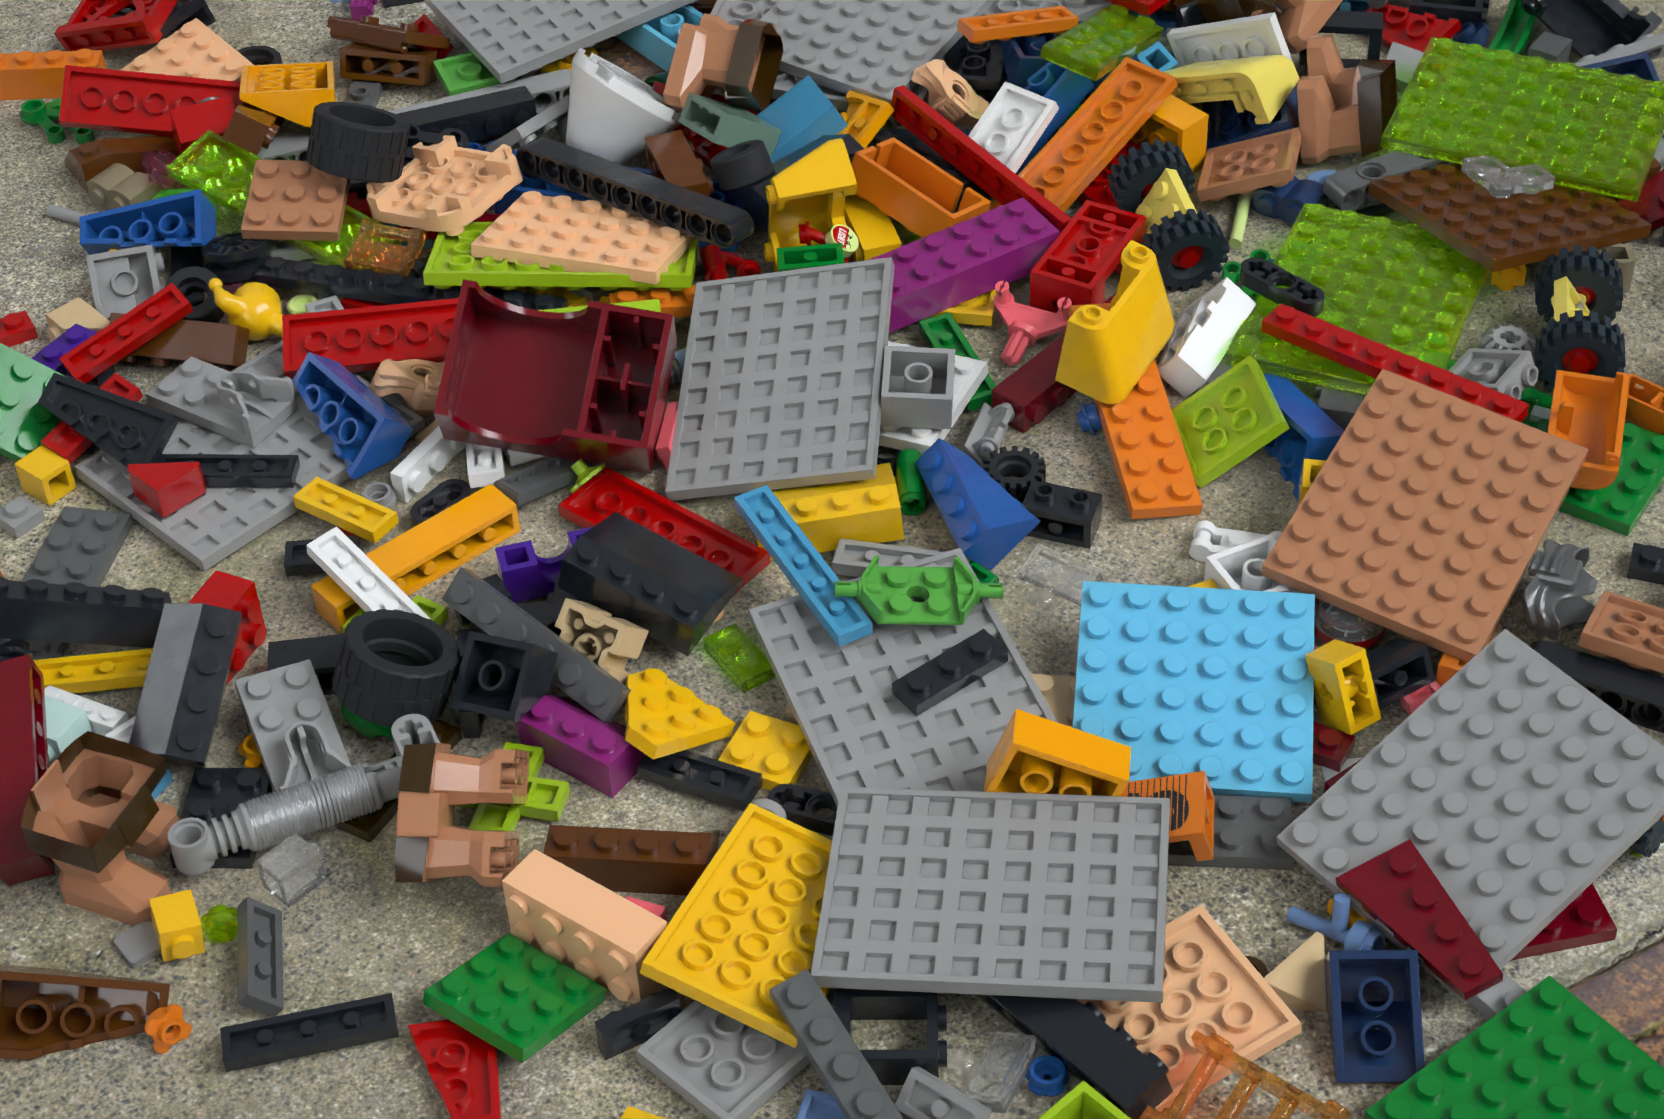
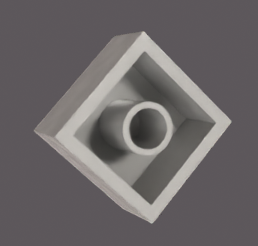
(917, 387)

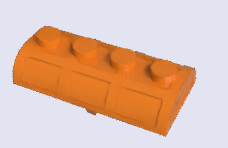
(1592, 415)

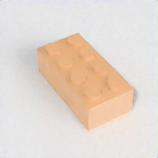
(582, 925)

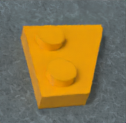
(865, 117)

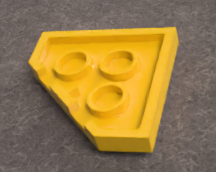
(669, 717)

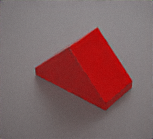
(167, 485)

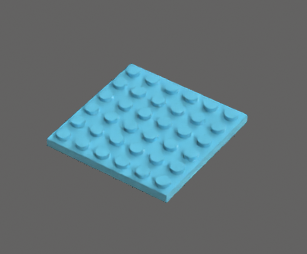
(1201, 683)

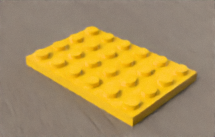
(747, 922)

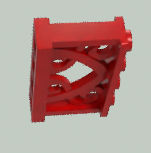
(94, 30)

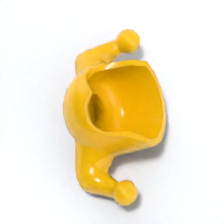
(252, 307)

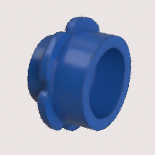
(1089, 418)
(1051, 1068)

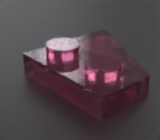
(155, 166)

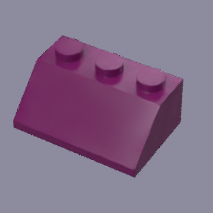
(581, 743)

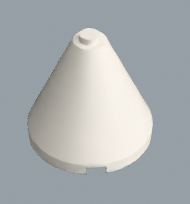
(613, 110)

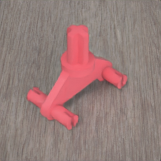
(1026, 322)

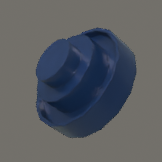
(1472, 33)

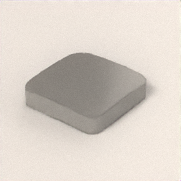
(138, 944)

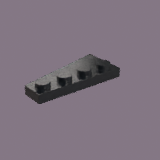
(111, 422)

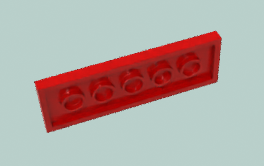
(133, 99)
(369, 334)
(613, 493)

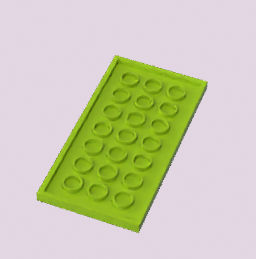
(452, 262)

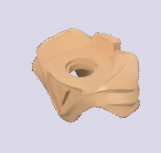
(950, 93)
(413, 380)

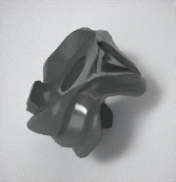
(1556, 591)

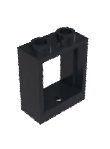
(1462, 10)
(1353, 23)
(894, 1065)

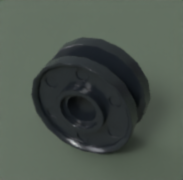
(234, 257)

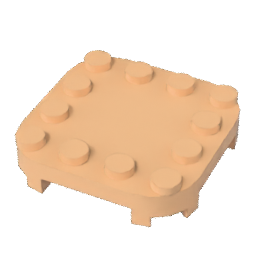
(445, 187)

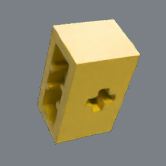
(1343, 686)

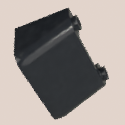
(1592, 23)

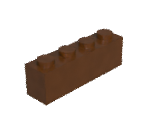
(211, 342)
(634, 857)

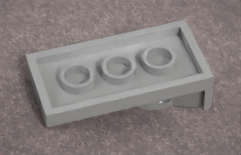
(554, 116)
(224, 401)
(291, 724)

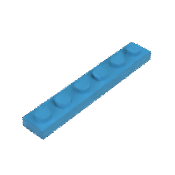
(802, 565)

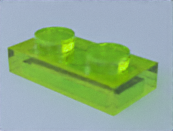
(739, 658)

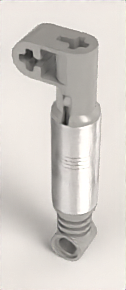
(299, 807)

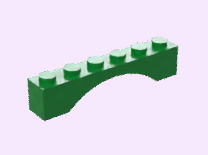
(1515, 30)

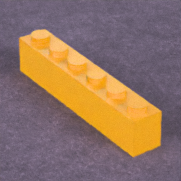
(429, 549)

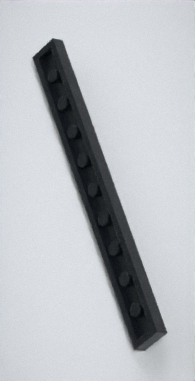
(377, 286)

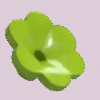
(584, 473)

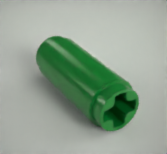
(910, 483)

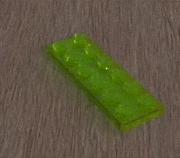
(1102, 42)

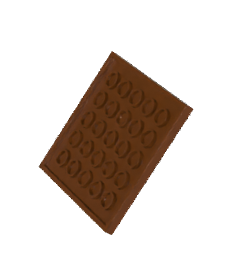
(1510, 229)

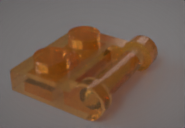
(383, 256)

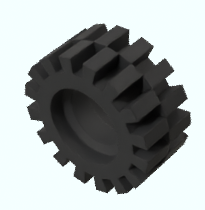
(1016, 464)

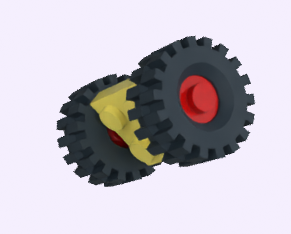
(1157, 185)
(1578, 303)

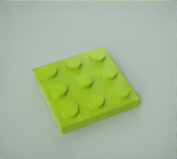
(1228, 421)

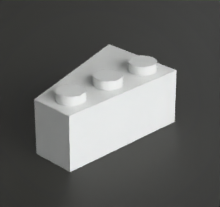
(1203, 336)

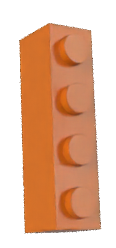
(41, 73)

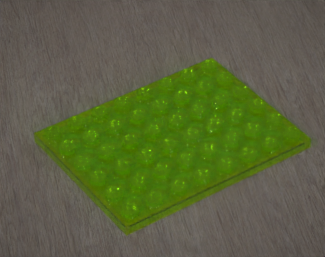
(1572, 120)
(1377, 281)

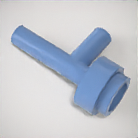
(1360, 936)

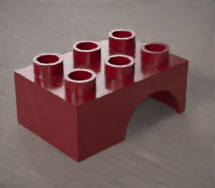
(557, 381)

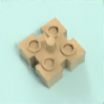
(601, 637)

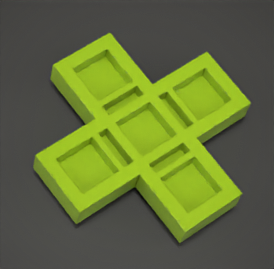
(544, 799)

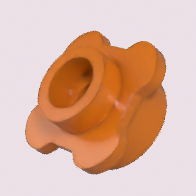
(160, 1021)

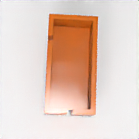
(913, 188)

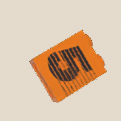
(1190, 808)

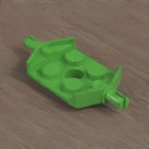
(947, 593)

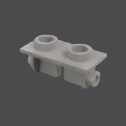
(988, 430)

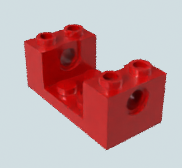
(1084, 256)

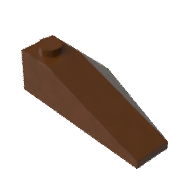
(98, 155)
(69, 1009)

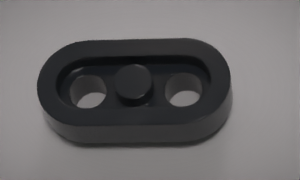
(439, 499)

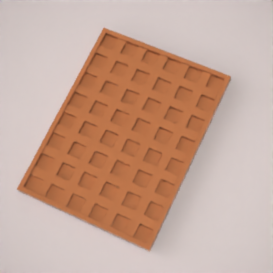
(1426, 515)

